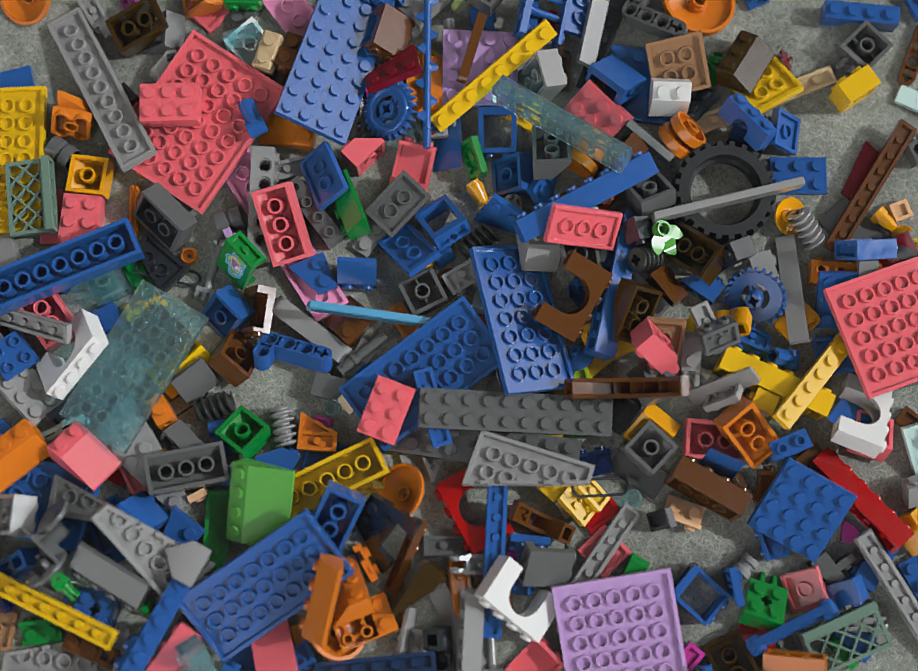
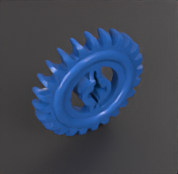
(397, 109)
(755, 306)

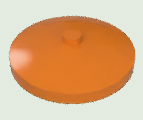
(702, 15)

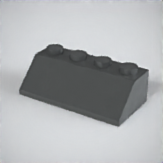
(186, 469)
(110, 577)

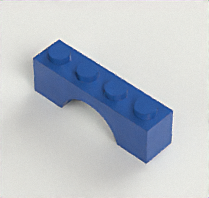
(842, 12)

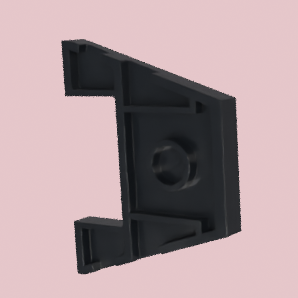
(377, 522)

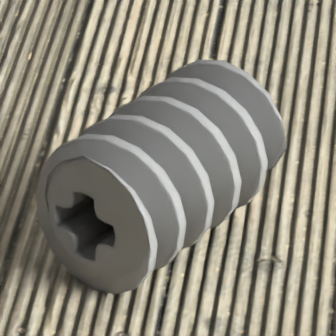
(807, 227)
(283, 426)

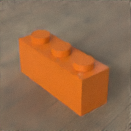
(793, 660)

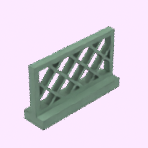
(47, 192)
(842, 620)

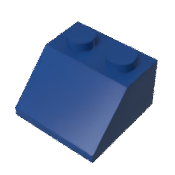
(512, 174)
(357, 273)
(227, 311)

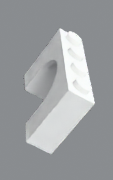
(90, 341)
(861, 437)
(494, 594)

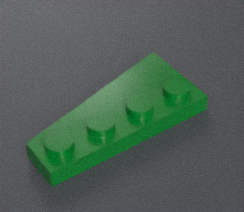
(215, 526)

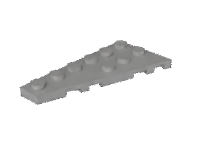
(132, 461)
(514, 463)
(141, 545)
(55, 658)

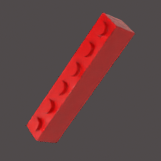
(868, 505)

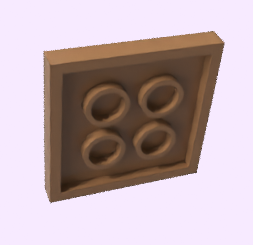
(679, 59)

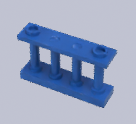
(527, 9)

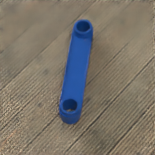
(757, 644)

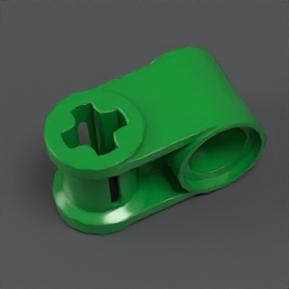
(635, 564)

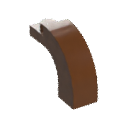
(540, 522)

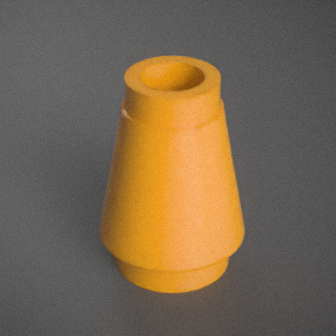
(477, 192)

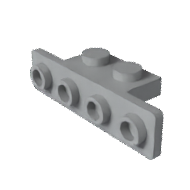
(723, 390)
(410, 638)

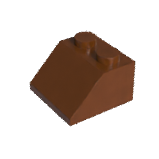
(665, 281)
(349, 328)
(233, 358)

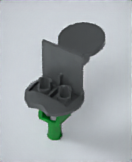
(51, 556)

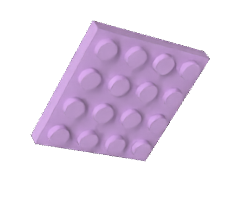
(490, 47)

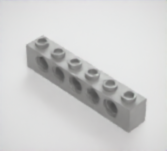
(260, 156)

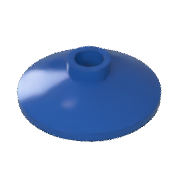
(578, 358)

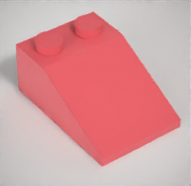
(83, 456)

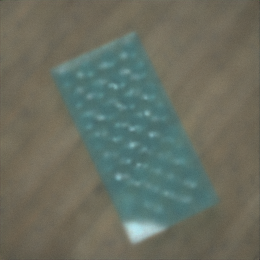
(134, 367)

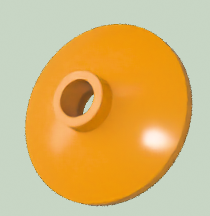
(782, 210)

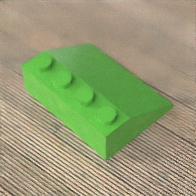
(258, 500)

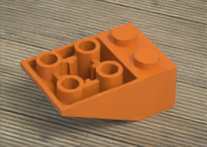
(367, 627)

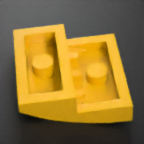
(582, 508)

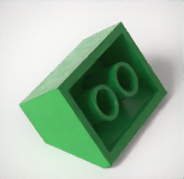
(351, 212)

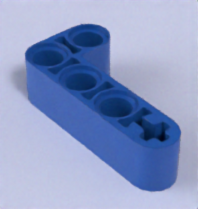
(291, 351)

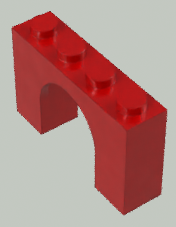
(450, 493)

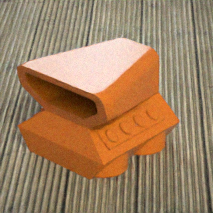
(71, 117)

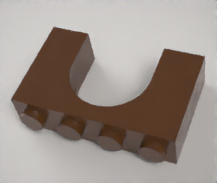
(594, 280)

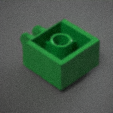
(763, 603)

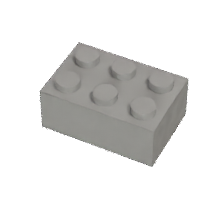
(543, 74)

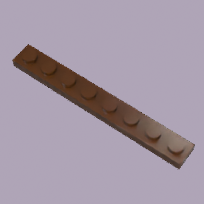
(871, 184)

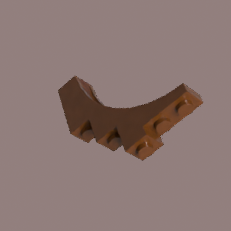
(627, 387)

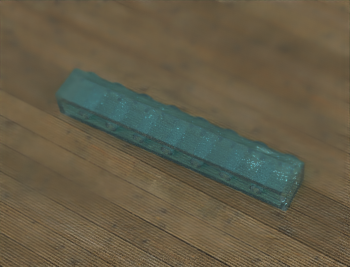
(562, 124)

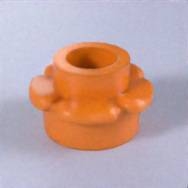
(189, 251)

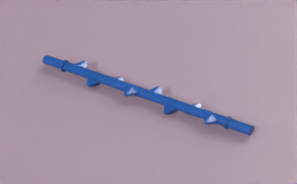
(428, 67)

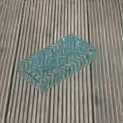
(242, 36)

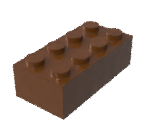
(708, 488)

